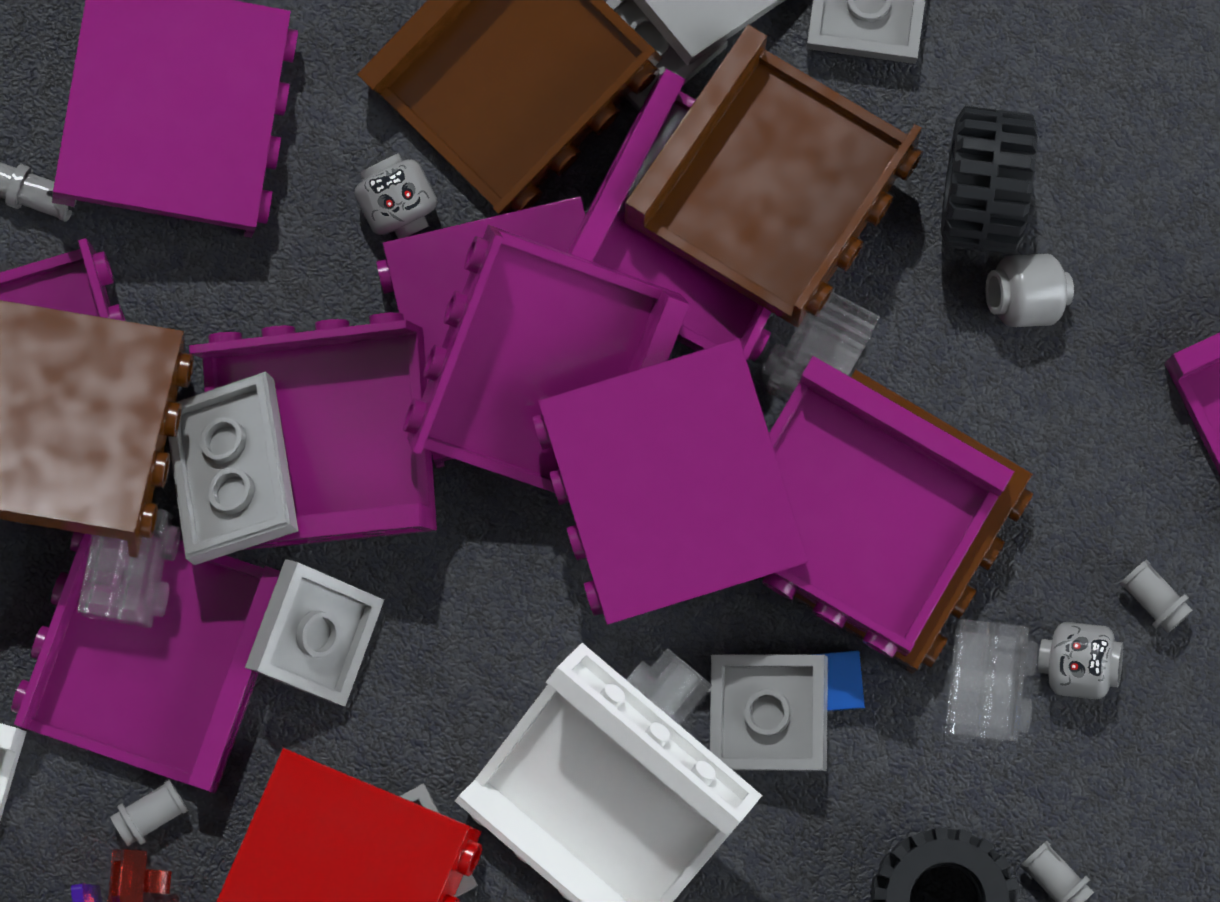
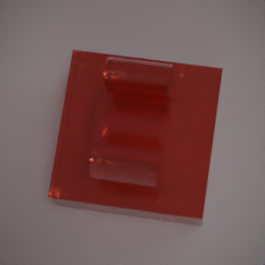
(131, 878)

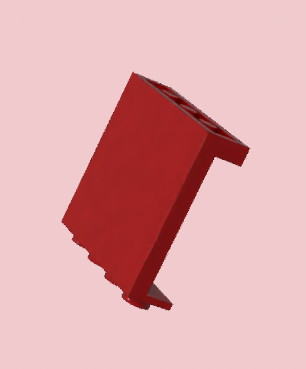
(346, 842)

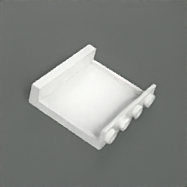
(606, 790)

